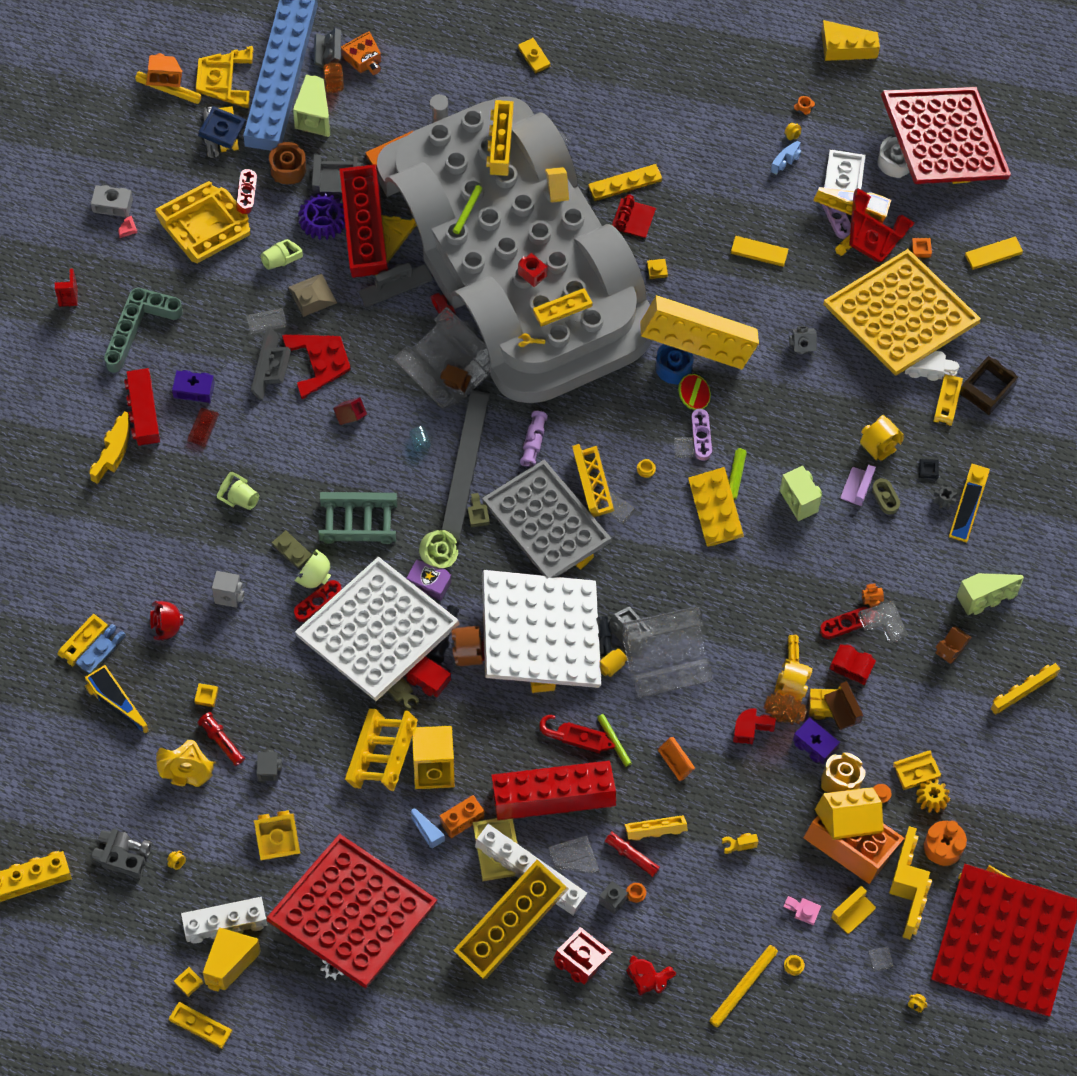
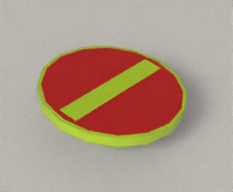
(694, 392)

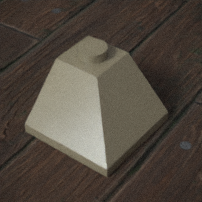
(312, 295)

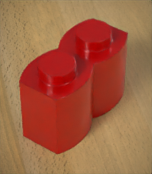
(852, 663)

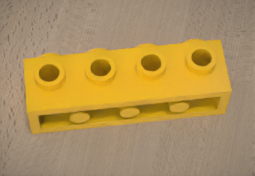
(501, 138)
(33, 875)

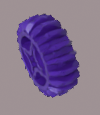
(322, 225)

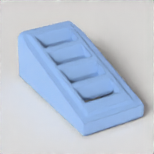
(429, 831)

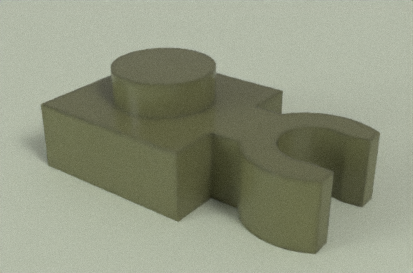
(402, 691)

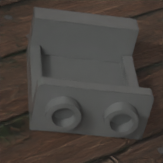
(327, 175)

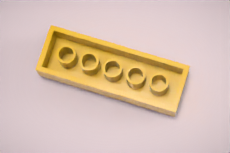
(699, 332)
(511, 919)

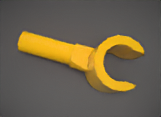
(527, 339)

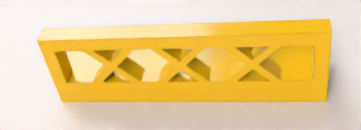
(586, 480)

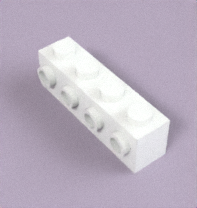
(231, 916)

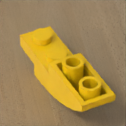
(116, 444)

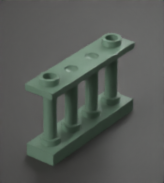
(358, 499)

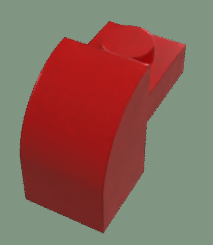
(747, 724)

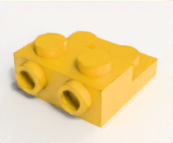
(276, 835)

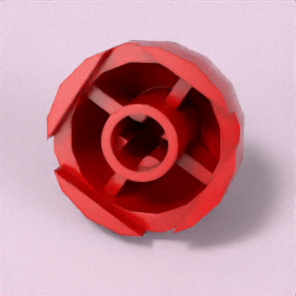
(167, 618)

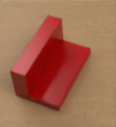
(67, 291)

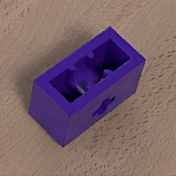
(193, 386)
(812, 732)

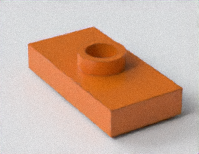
(676, 758)

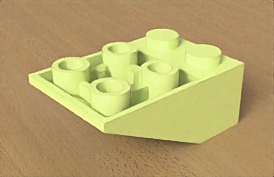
(987, 590)

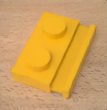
(916, 770)

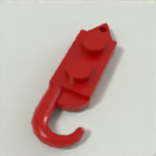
(577, 736)

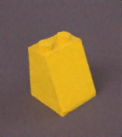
(433, 757)
(229, 958)

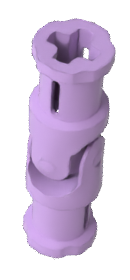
(533, 438)

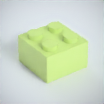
(801, 493)

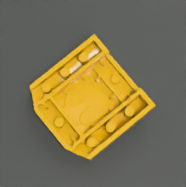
(203, 221)

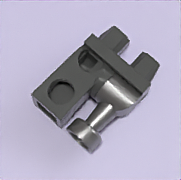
(116, 854)

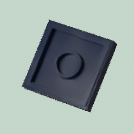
(222, 127)

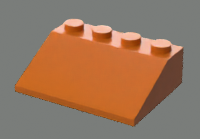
(859, 854)

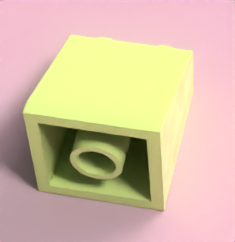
(311, 107)

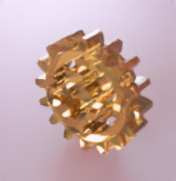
(785, 708)

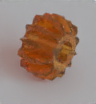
(333, 77)

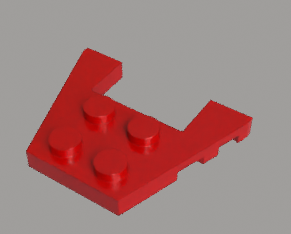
(869, 234)
(326, 358)

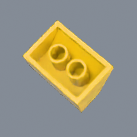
(851, 813)

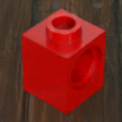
(534, 276)

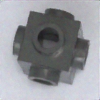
(803, 339)

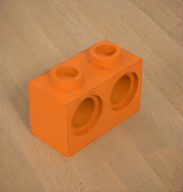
(461, 816)

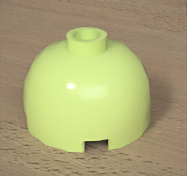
(438, 549)
(315, 571)

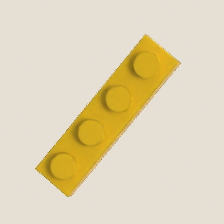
(625, 182)
(1030, 684)

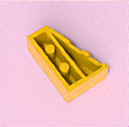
(848, 42)

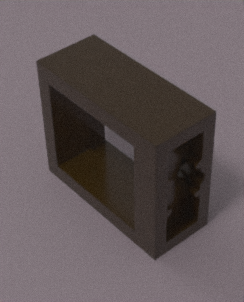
(980, 399)

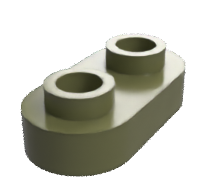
(886, 497)

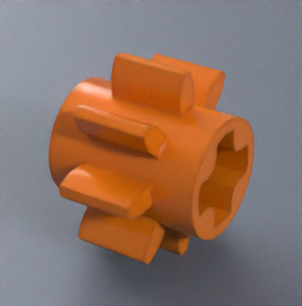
(872, 595)

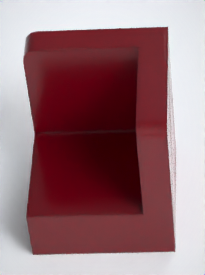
(350, 411)

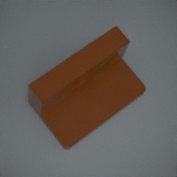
(844, 706)

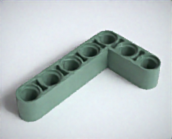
(132, 323)

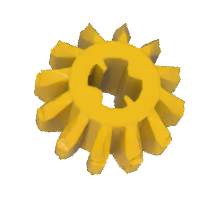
(927, 800)

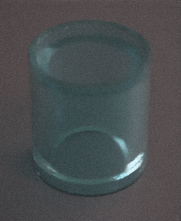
(420, 438)

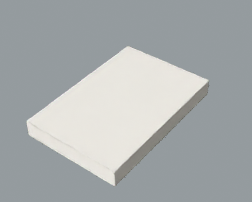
(844, 170)

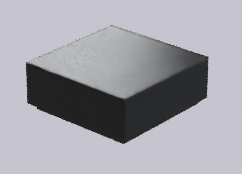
(929, 468)

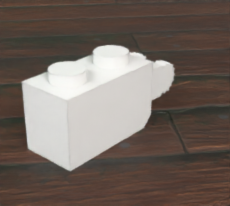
(933, 367)

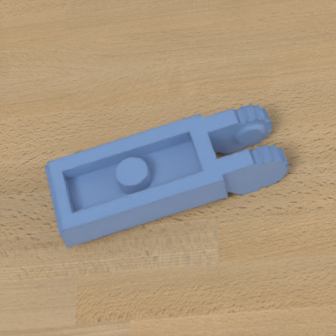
(99, 650)

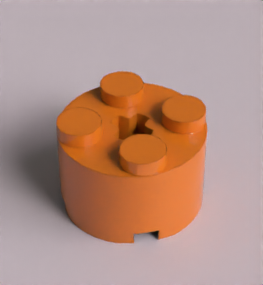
(949, 833)

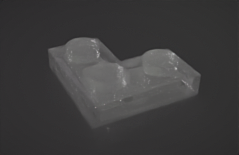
(887, 617)

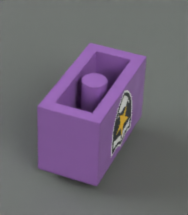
(430, 579)

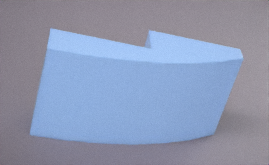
(786, 156)

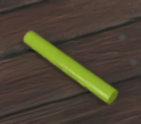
(465, 213)
(613, 738)

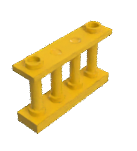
(370, 738)

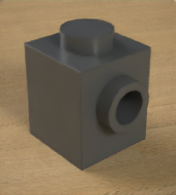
(268, 765)

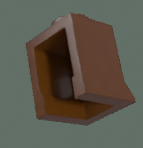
(455, 378)

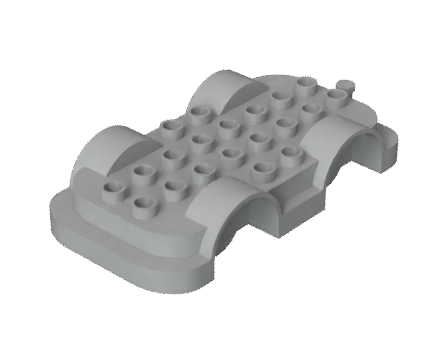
(509, 221)

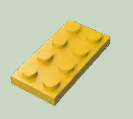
(716, 507)

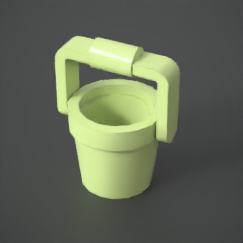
(279, 255)
(239, 493)

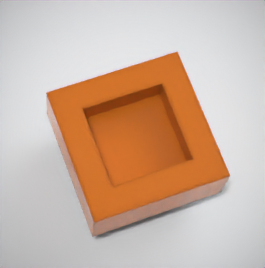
(921, 247)

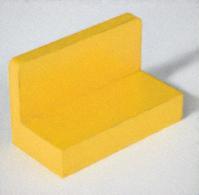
(853, 910)

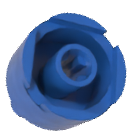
(673, 364)

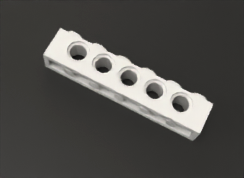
(518, 860)

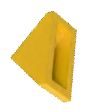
(557, 184)

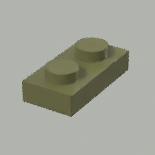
(292, 549)

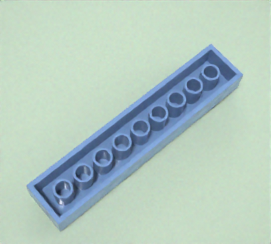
(279, 74)

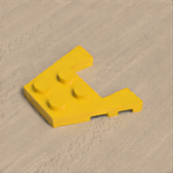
(216, 76)

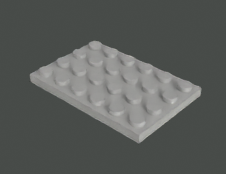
(546, 520)

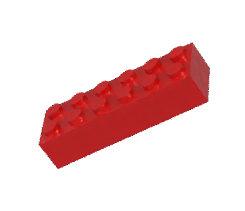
(363, 220)
(553, 790)

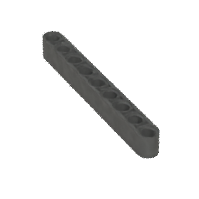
(465, 463)

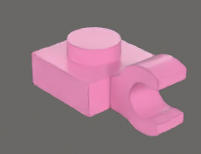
(805, 911)

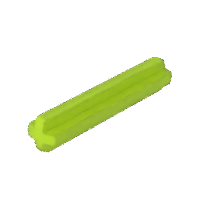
(737, 470)

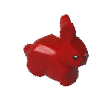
(645, 976)

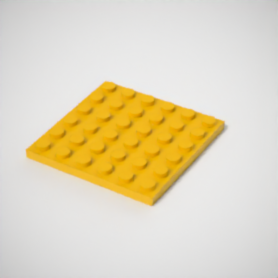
(901, 312)

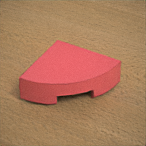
(127, 227)

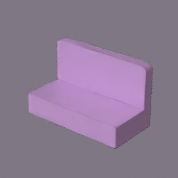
(857, 485)

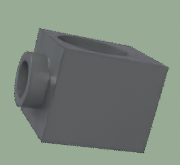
(613, 897)

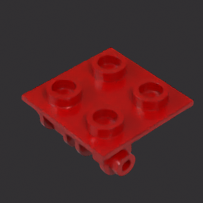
(633, 217)

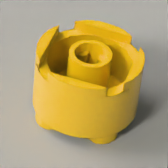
(881, 438)
(793, 679)
(842, 773)

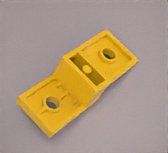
(911, 883)

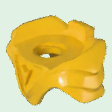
(184, 765)

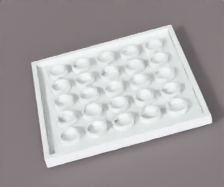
(377, 628)
(540, 629)

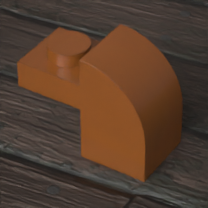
(952, 644)

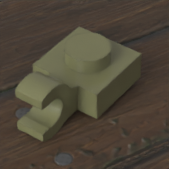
(478, 513)

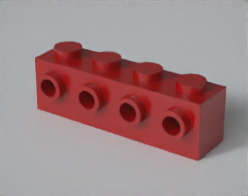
(143, 407)

